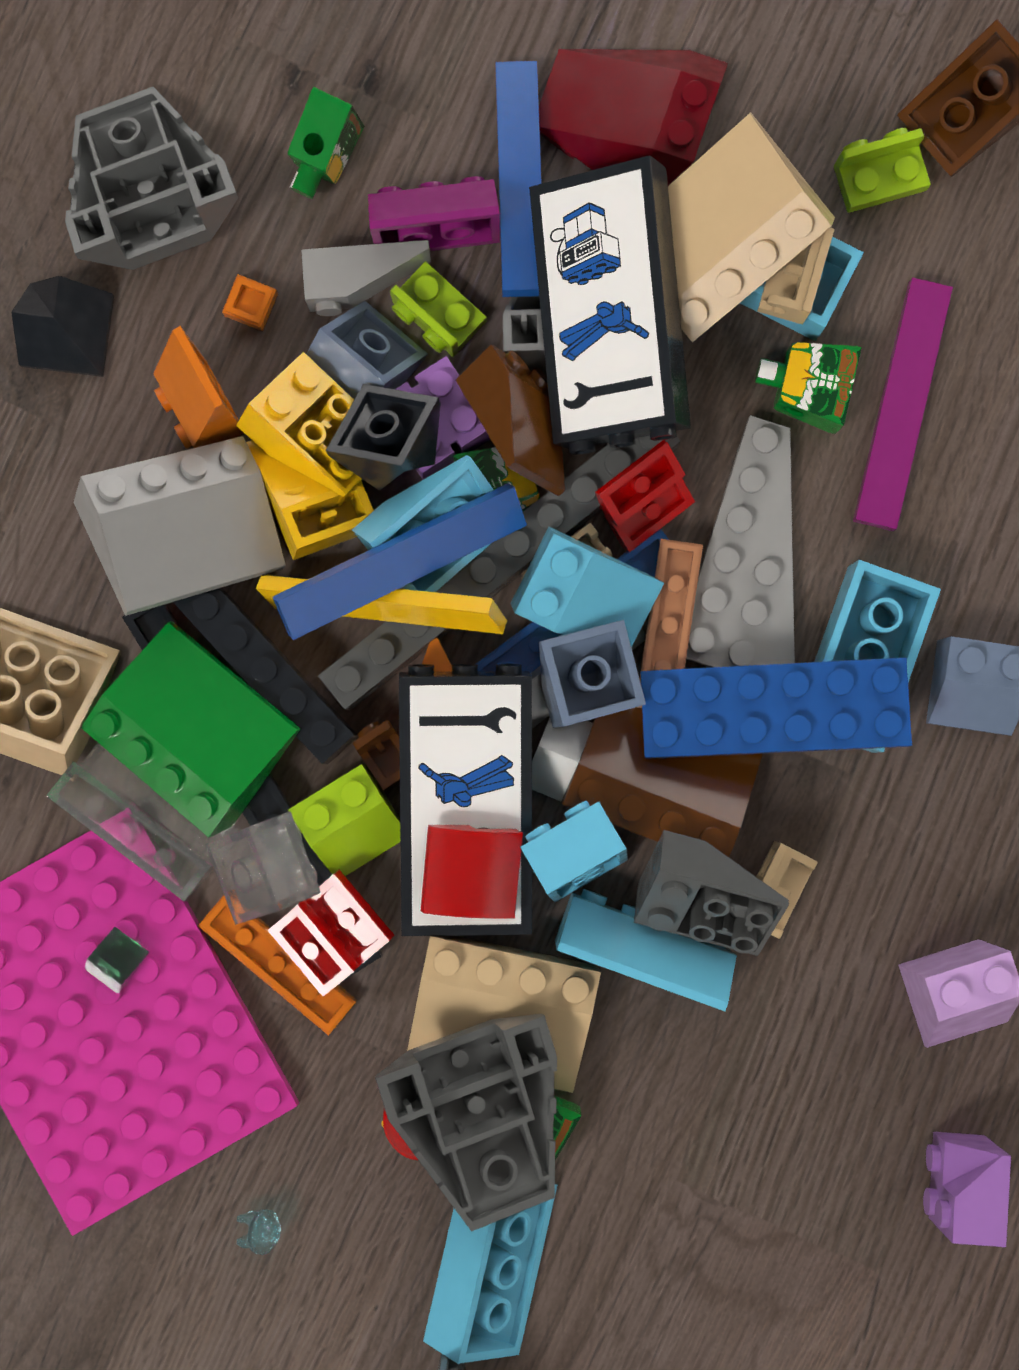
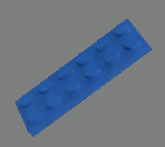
(776, 708)

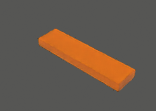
(264, 956)

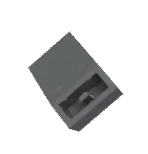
(706, 896)

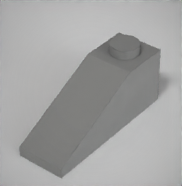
(352, 274)

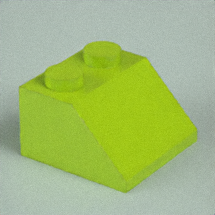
(348, 821)

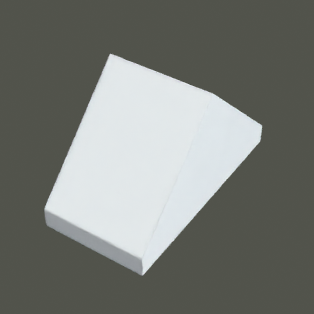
(558, 758)

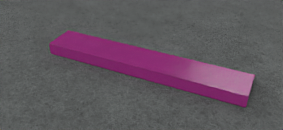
(902, 404)

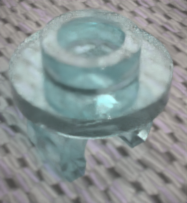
(263, 1231)

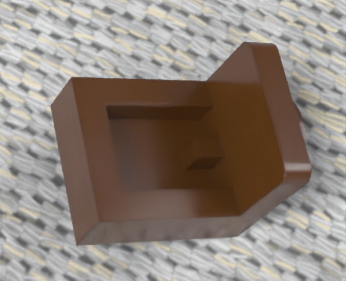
(380, 751)

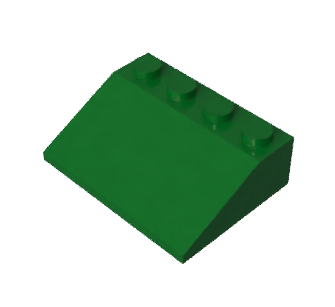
(191, 730)

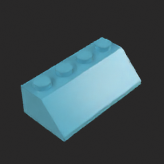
(638, 951)
(487, 1285)

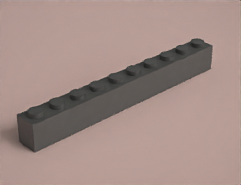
(398, 644)

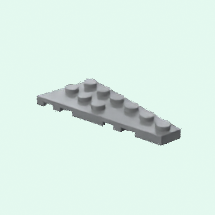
(747, 570)

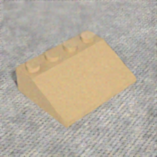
(738, 223)
(48, 690)
(484, 981)

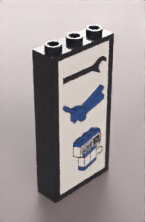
(610, 306)
(463, 764)

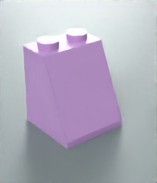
(961, 990)

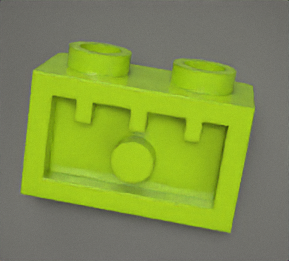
(881, 169)
(437, 309)

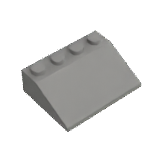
(180, 524)

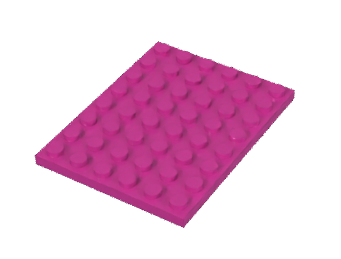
(128, 1082)

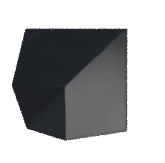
(63, 326)
(387, 434)

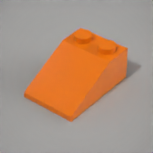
(193, 394)

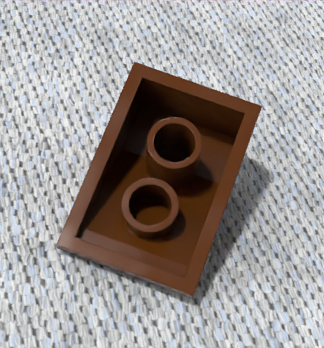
(969, 101)
(515, 415)

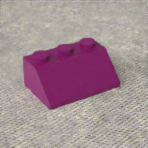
(435, 212)

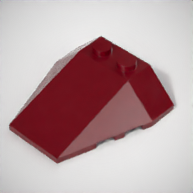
(630, 105)

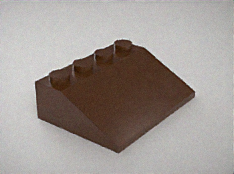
(649, 795)

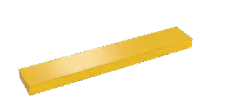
(413, 607)

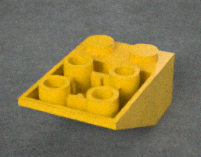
(298, 419)
(306, 510)

